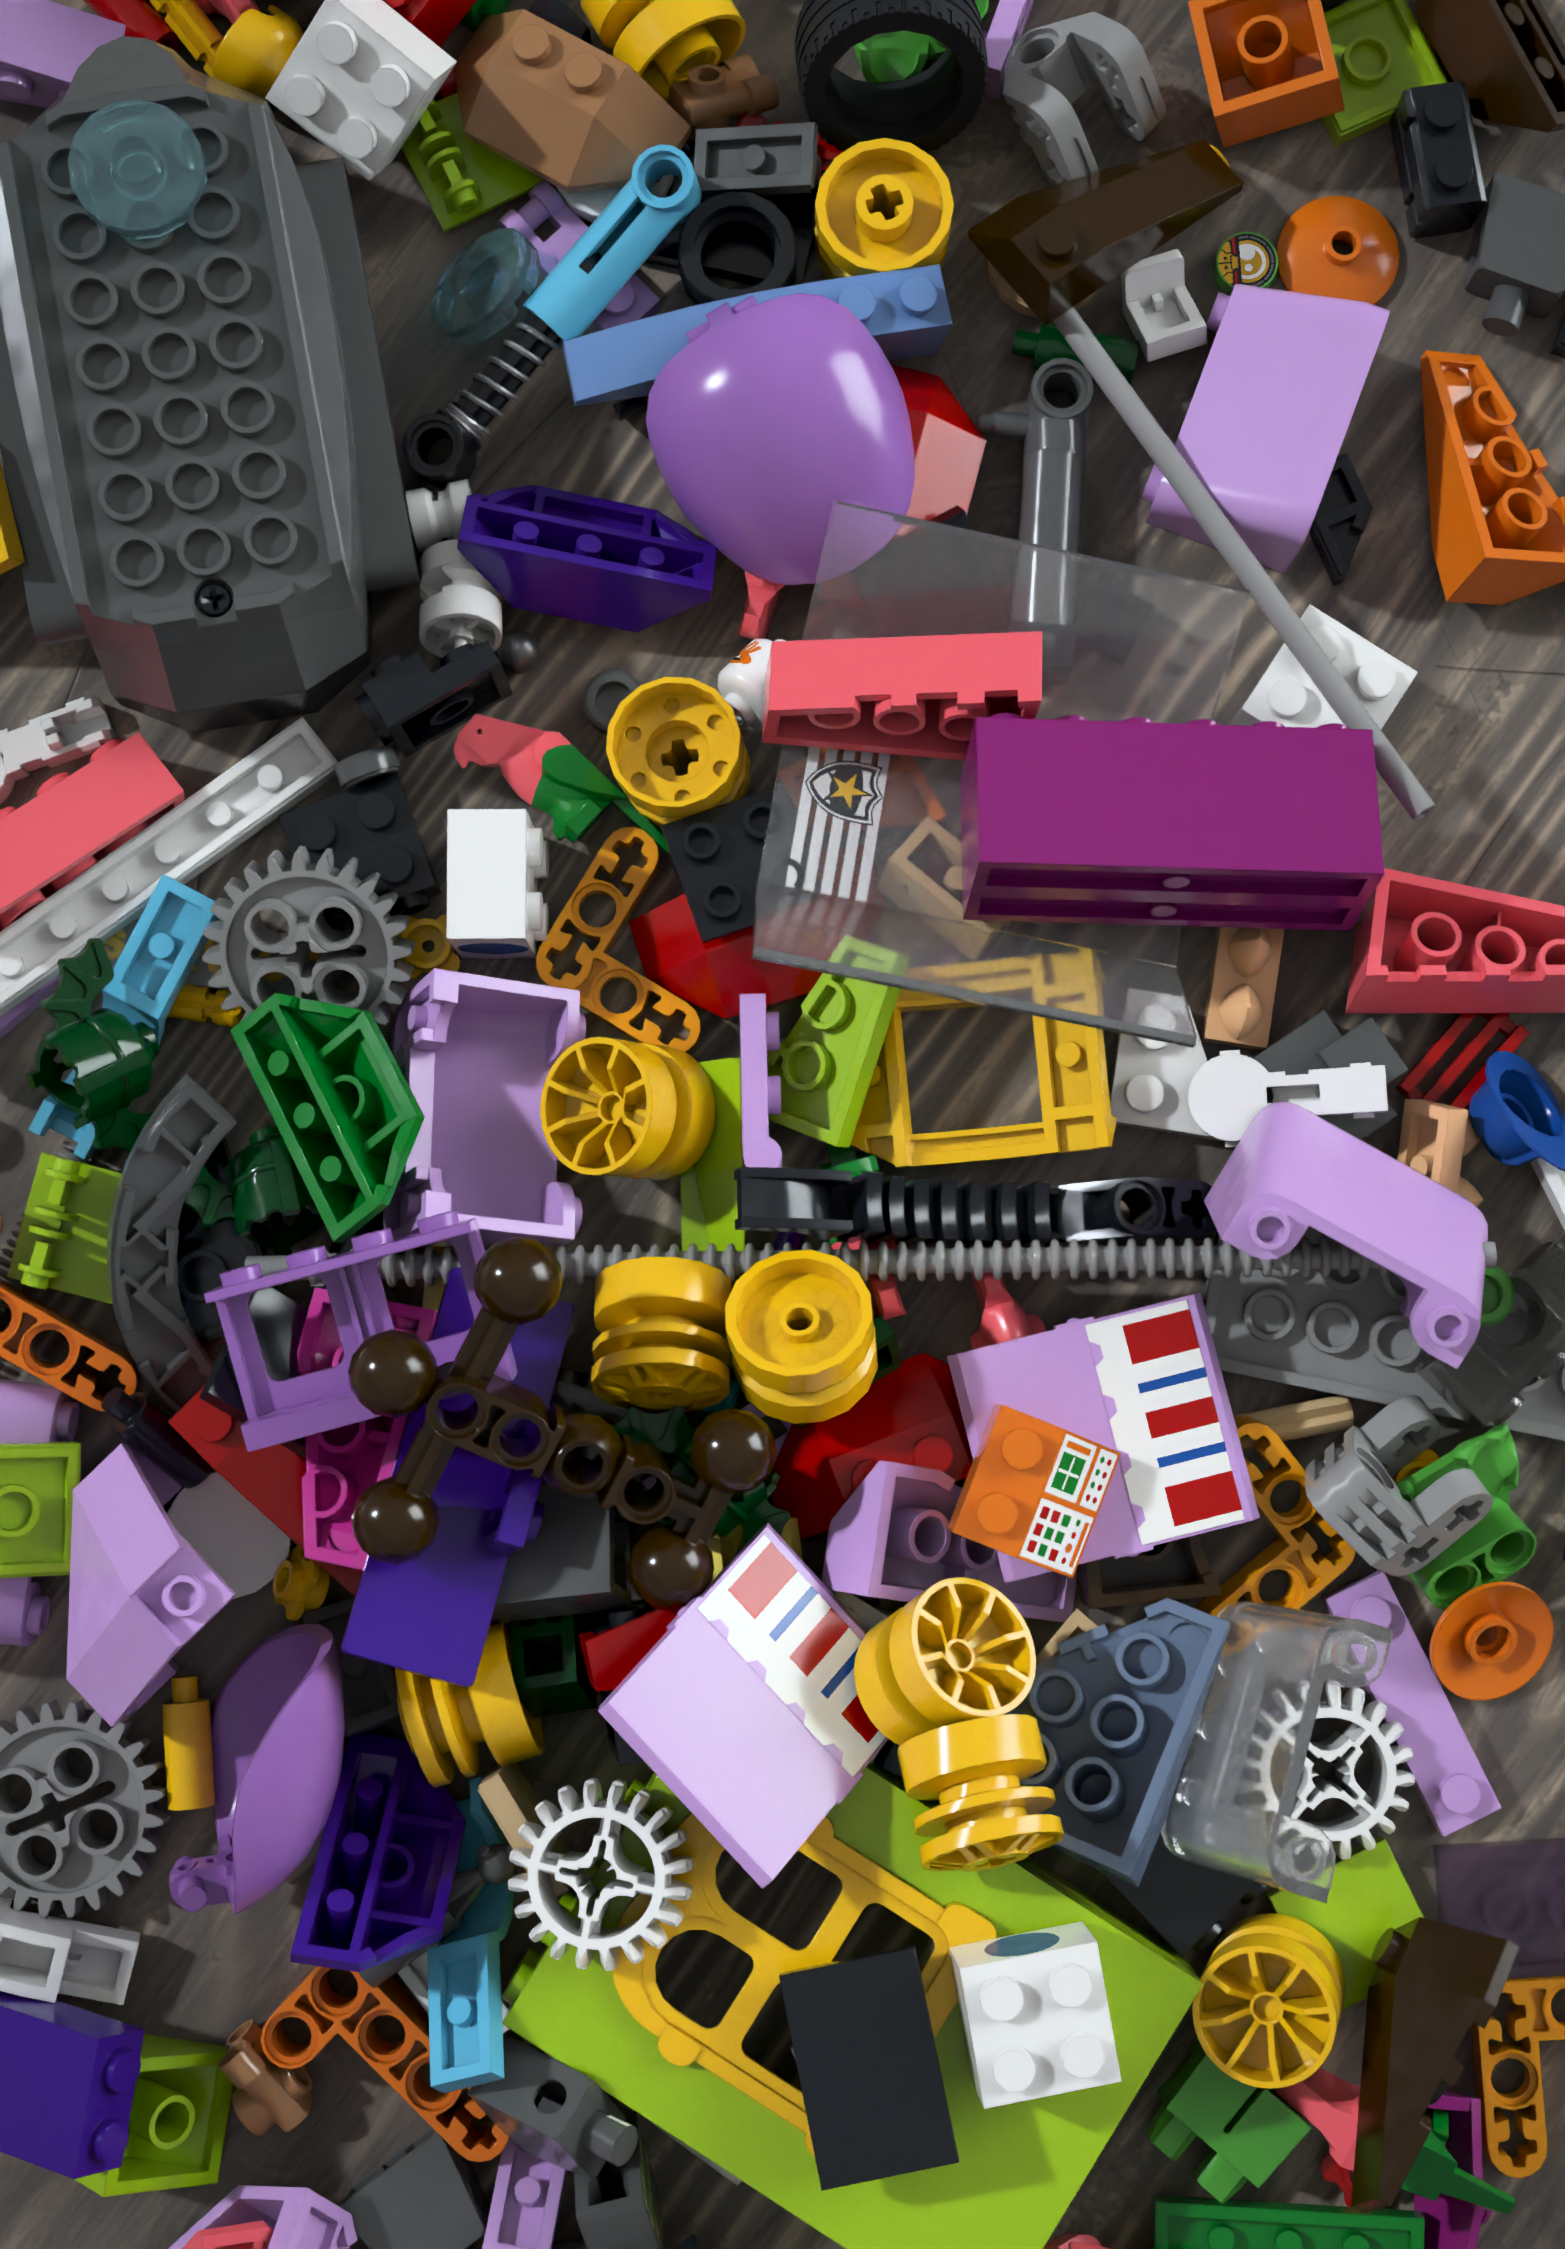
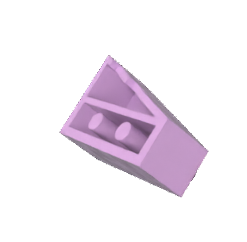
(45, 46)

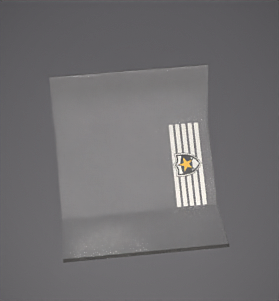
(869, 844)

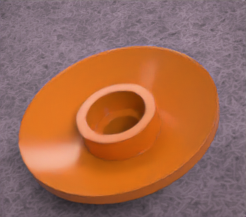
(1313, 266)
(1491, 1641)

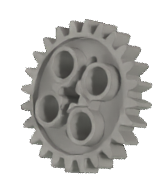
(301, 895)
(83, 1859)

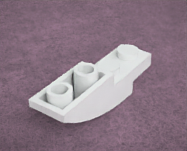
(63, 1957)

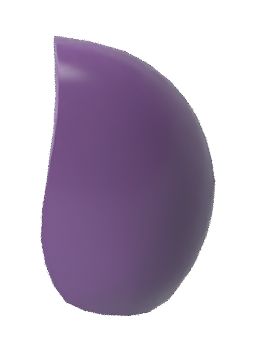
(773, 423)
(274, 1769)

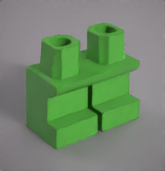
(1243, 2125)

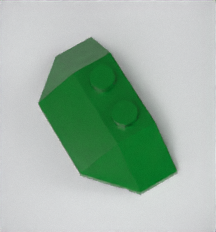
(333, 1102)

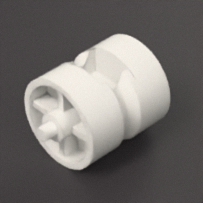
(457, 602)

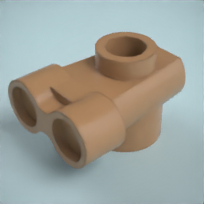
(721, 92)
(264, 2091)

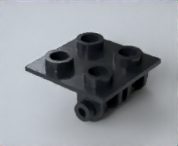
(720, 862)

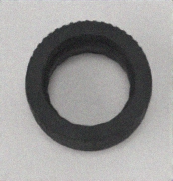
(918, 110)

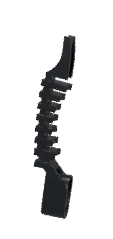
(888, 1209)

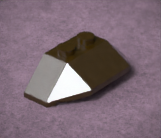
(1503, 55)

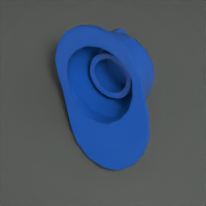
(1518, 1113)

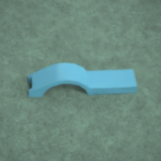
(144, 982)
(466, 1971)

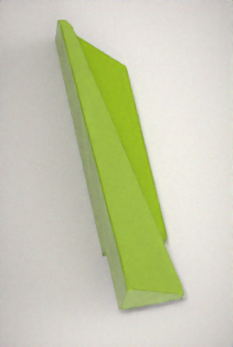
(709, 1185)

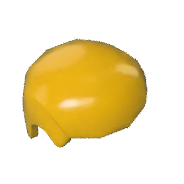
(256, 50)

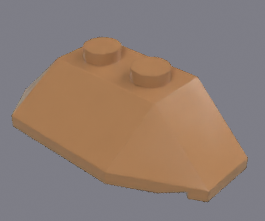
(559, 104)

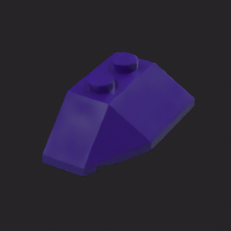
(585, 557)
(381, 1861)

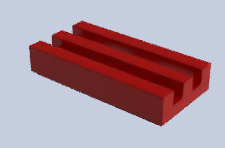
(1495, 1022)

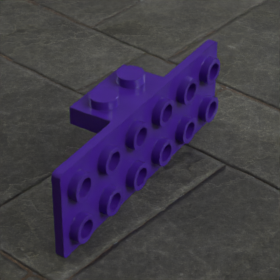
(439, 1607)

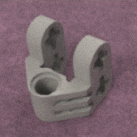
(1051, 71)
(1365, 1506)

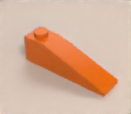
(1489, 502)

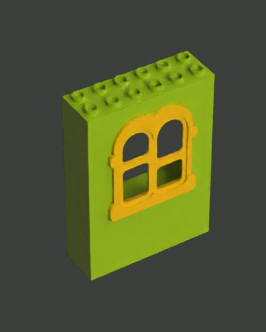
(700, 2086)

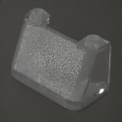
(1254, 1741)

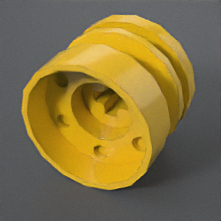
(670, 722)
(661, 1334)
(451, 1720)
(976, 1777)

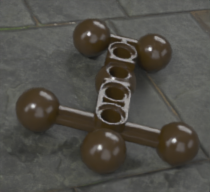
(516, 1285)

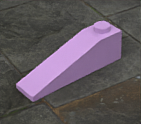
(897, 1544)

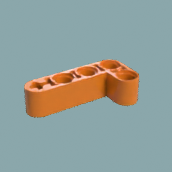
(33, 1317)
(395, 2062)

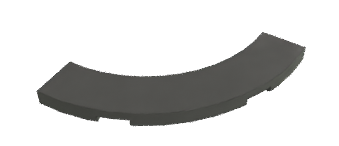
(145, 1241)

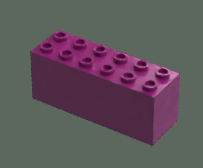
(1169, 823)

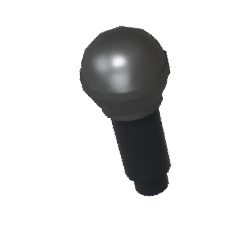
(518, 652)

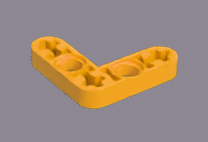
(600, 968)
(1292, 1549)
(1532, 2024)

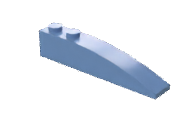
(899, 308)

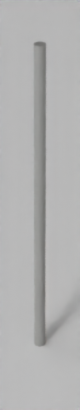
(1241, 560)

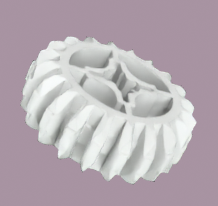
(1345, 1748)
(629, 1880)

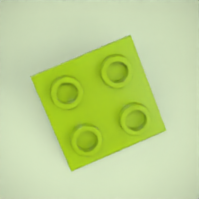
(457, 173)
(66, 1229)

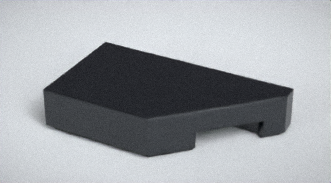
(1340, 519)

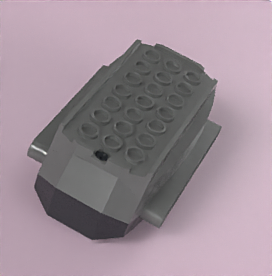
(197, 413)

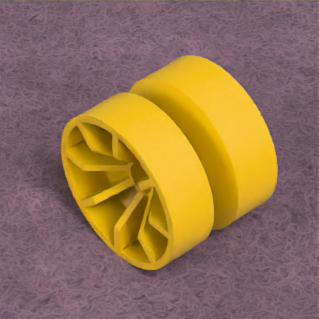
(667, 35)
(627, 1109)
(944, 1660)
(1270, 2001)

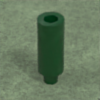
(1051, 345)

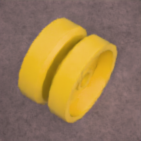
(882, 210)
(802, 1336)

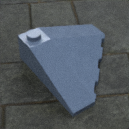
(1118, 1730)

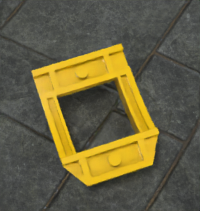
(1070, 1087)

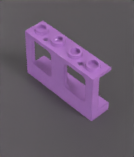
(323, 1399)

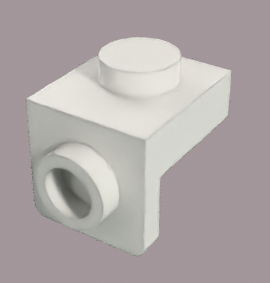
(1161, 307)

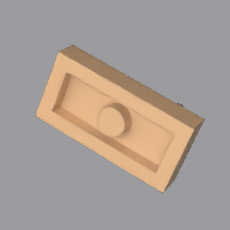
(1242, 987)
(1435, 1141)

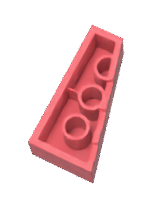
(898, 691)
(80, 822)
(1455, 950)

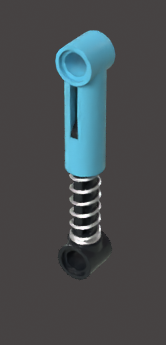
(560, 309)

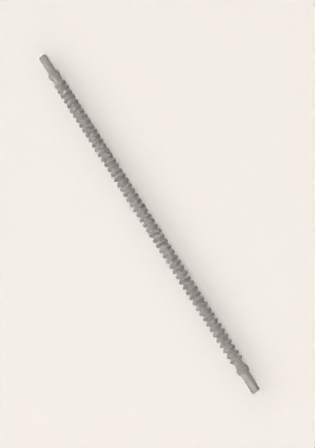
(925, 1260)

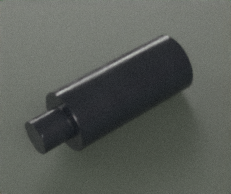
(147, 1430)

